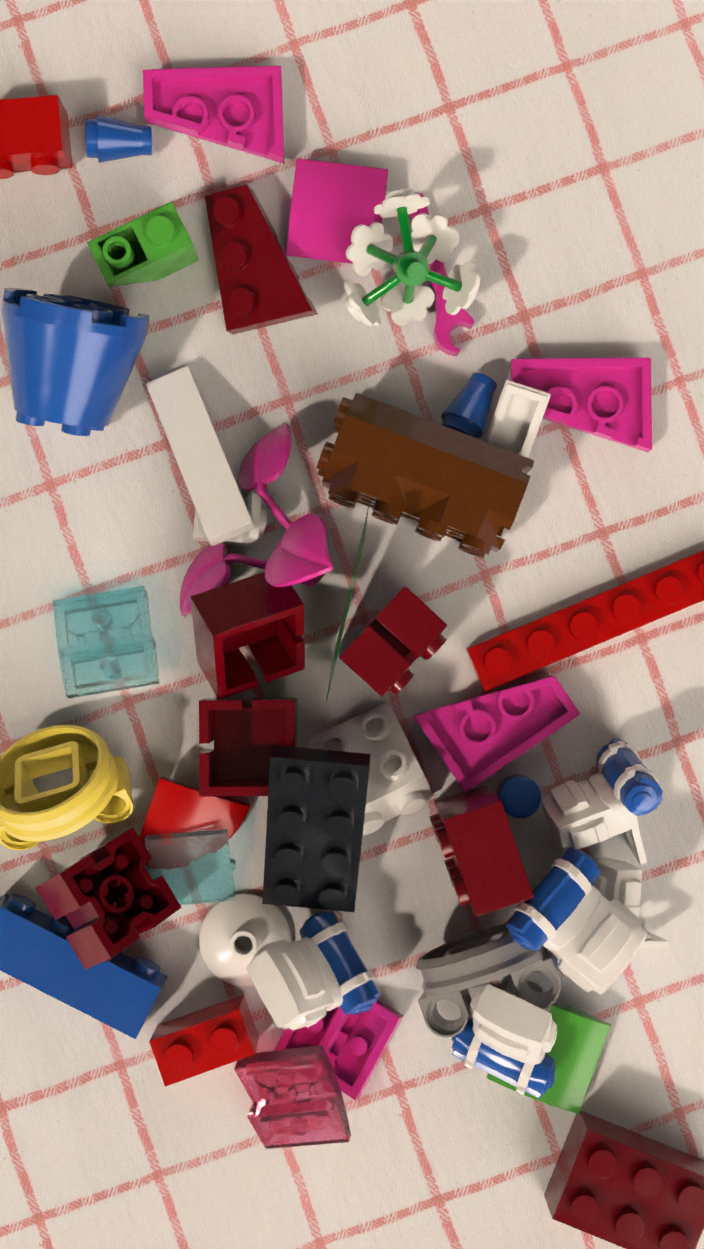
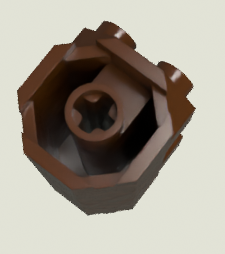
(423, 474)

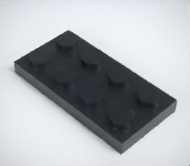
(314, 827)

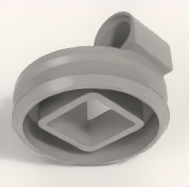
(475, 961)

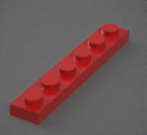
(589, 622)

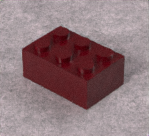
(483, 851)
(627, 1187)

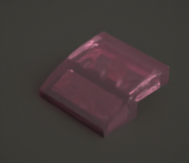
(294, 1098)

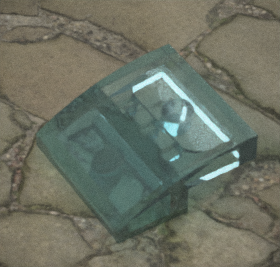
(105, 642)

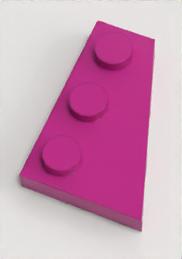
(220, 106)
(594, 395)
(495, 728)

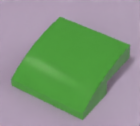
(576, 1057)

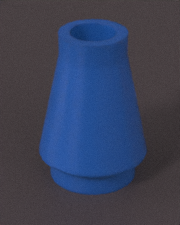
(116, 139)
(471, 406)

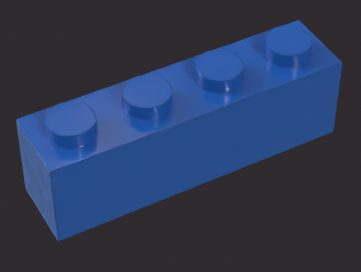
(38, 954)

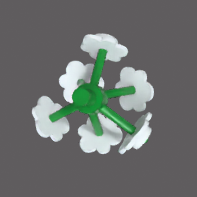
(406, 295)

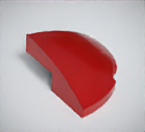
(181, 810)

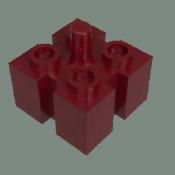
(108, 898)

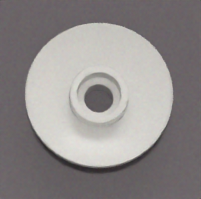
(234, 919)

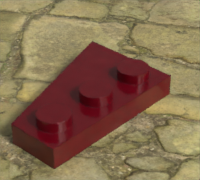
(251, 267)

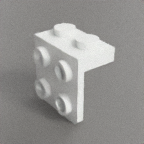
(395, 775)

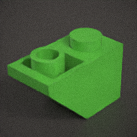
(144, 248)

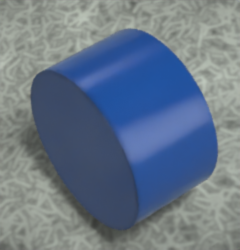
(519, 796)

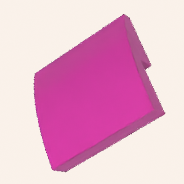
(329, 204)
(350, 1041)

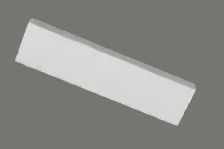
(200, 456)

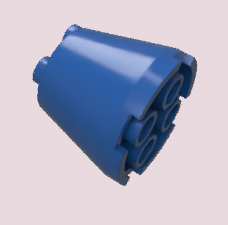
(68, 357)

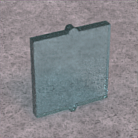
(193, 865)

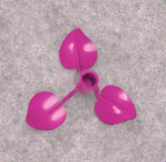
(296, 558)

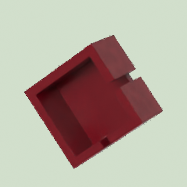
(253, 616)
(394, 642)
(242, 743)

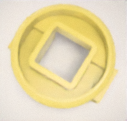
(98, 788)

